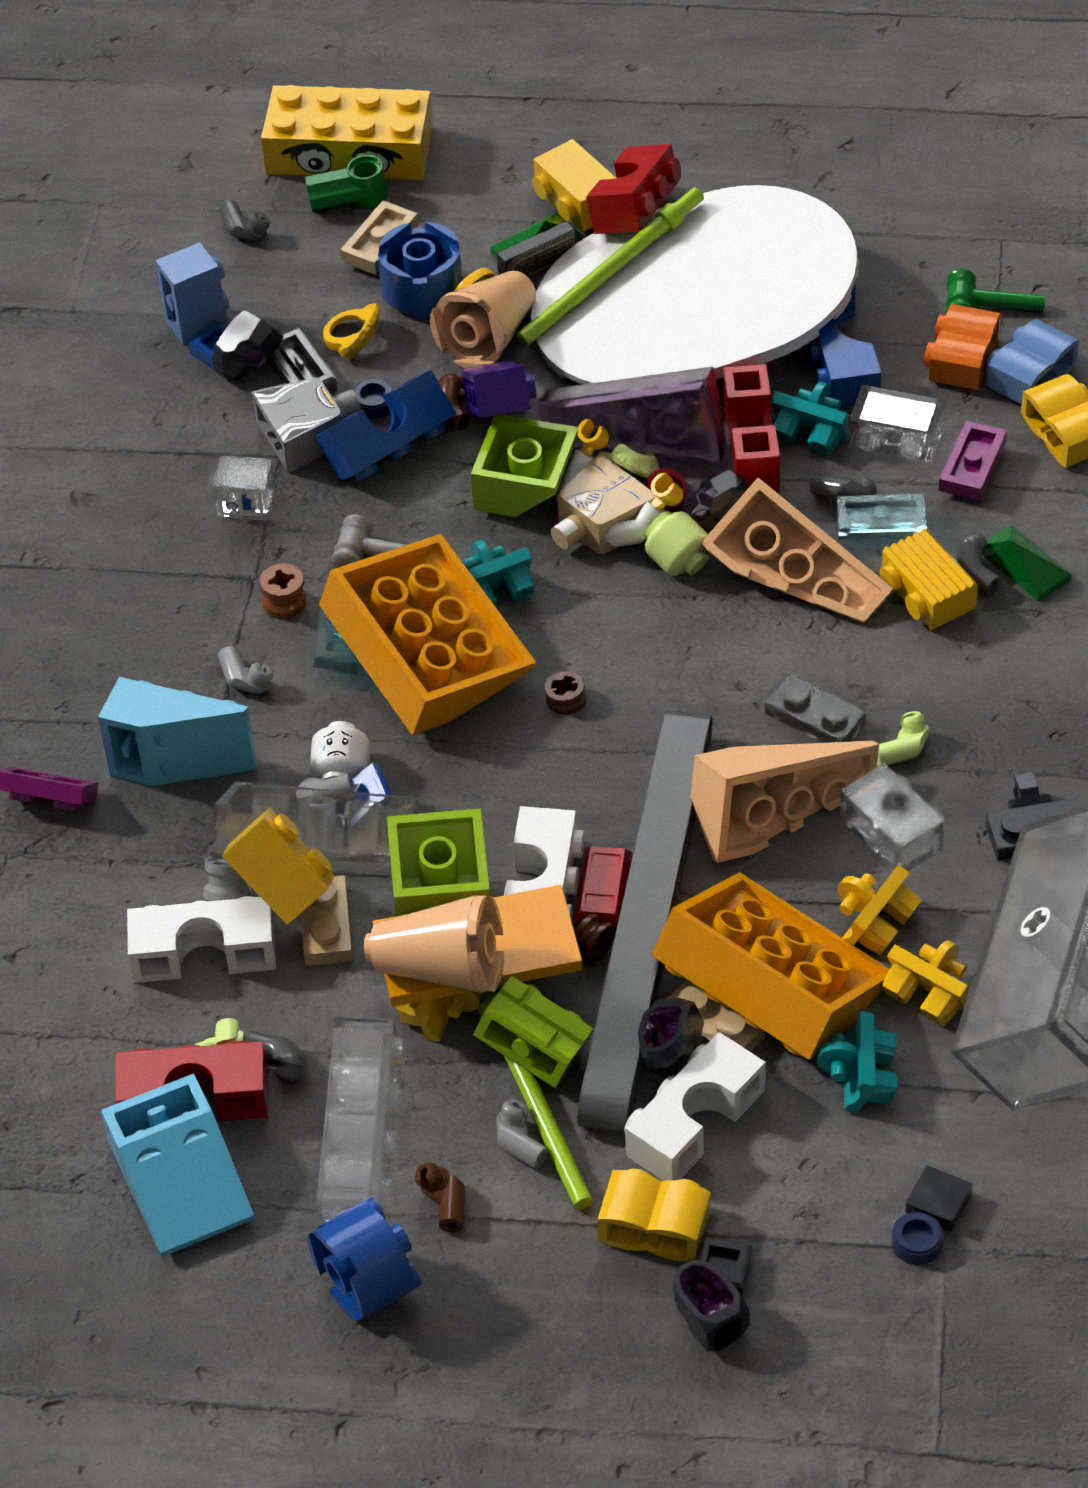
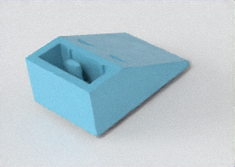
(173, 734)
(177, 1164)

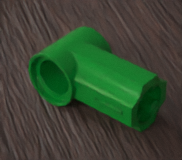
(359, 183)

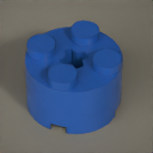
(418, 267)
(364, 1259)

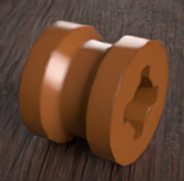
(283, 591)

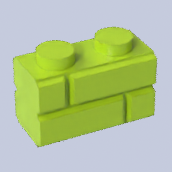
(533, 1031)

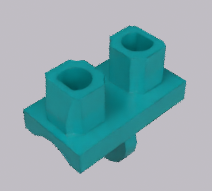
(812, 412)
(496, 569)
(853, 1061)

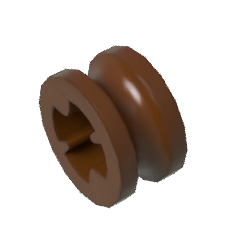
(572, 700)
(594, 937)

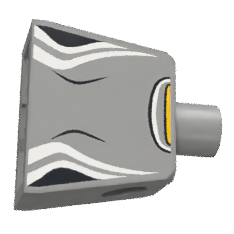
(296, 413)

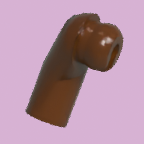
(451, 386)
(445, 1191)

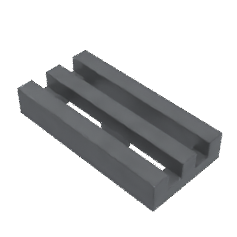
(308, 352)

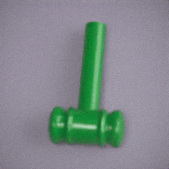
(963, 292)

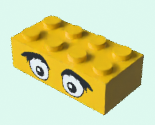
(329, 126)

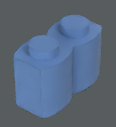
(1030, 359)

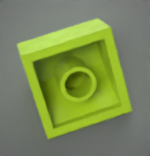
(520, 464)
(436, 858)

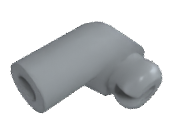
(513, 1135)

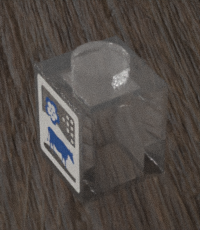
(243, 487)

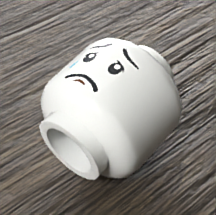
(339, 751)

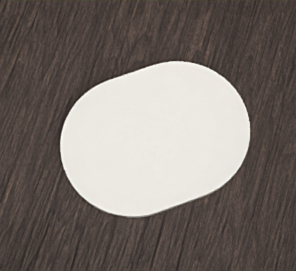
(726, 288)

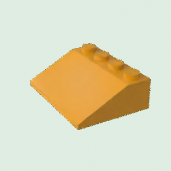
(424, 631)
(769, 963)

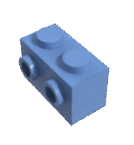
(192, 291)

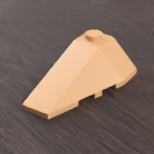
(786, 551)
(761, 790)

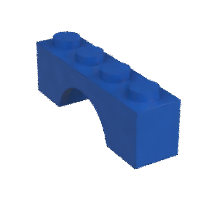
(844, 361)

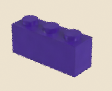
(498, 388)

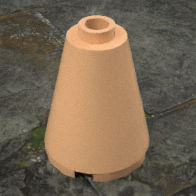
(482, 318)
(442, 945)

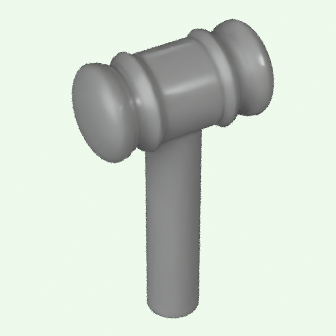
(356, 542)

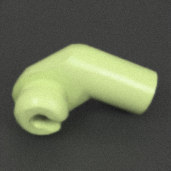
(908, 742)

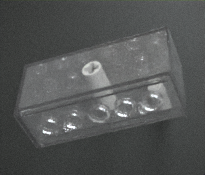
(1030, 989)

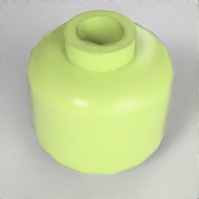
(675, 543)

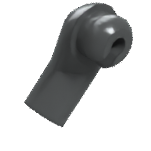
(251, 229)
(832, 486)
(969, 556)
(283, 1050)

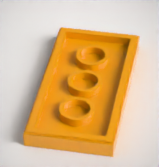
(535, 944)

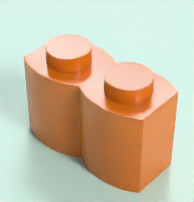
(962, 346)

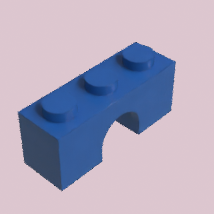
(415, 410)

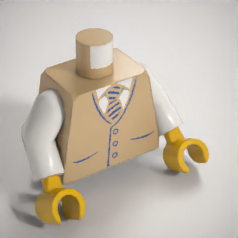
(603, 501)

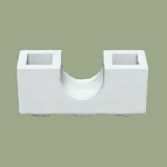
(546, 846)
(167, 933)
(717, 1079)

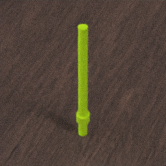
(665, 220)
(547, 1126)

